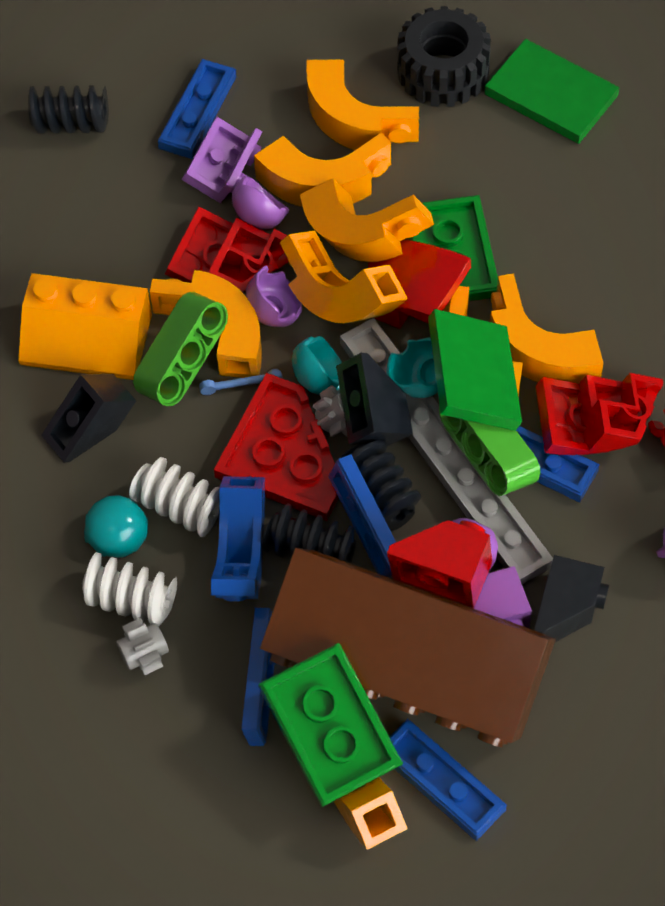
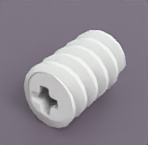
(176, 496)
(126, 591)

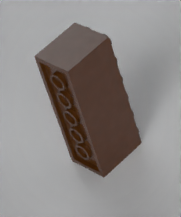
(411, 645)

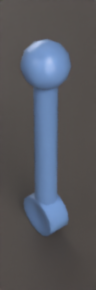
(209, 386)

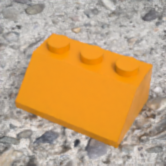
(83, 326)

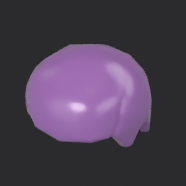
(257, 205)
(273, 298)

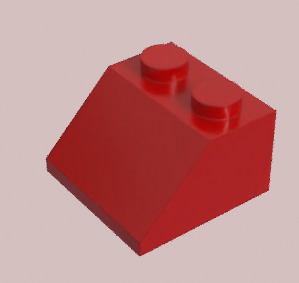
(444, 560)

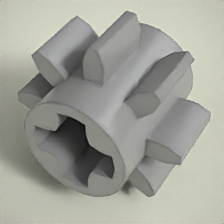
(330, 412)
(142, 646)

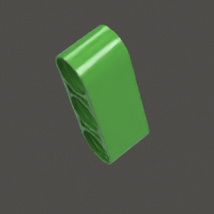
(180, 348)
(495, 453)

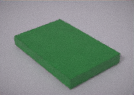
(552, 91)
(462, 229)
(474, 370)
(330, 724)

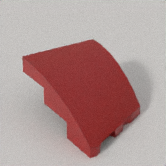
(226, 250)
(427, 277)
(595, 413)

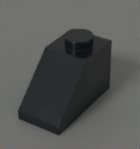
(372, 402)
(88, 415)
(570, 597)

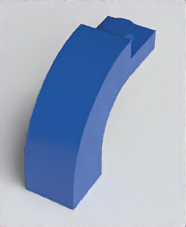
(240, 539)

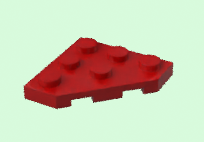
(285, 445)

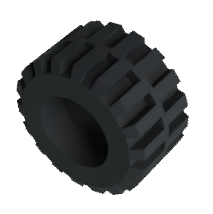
(443, 78)

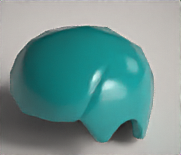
(315, 365)
(414, 369)
(115, 526)

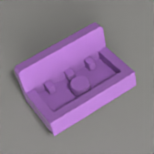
(221, 159)

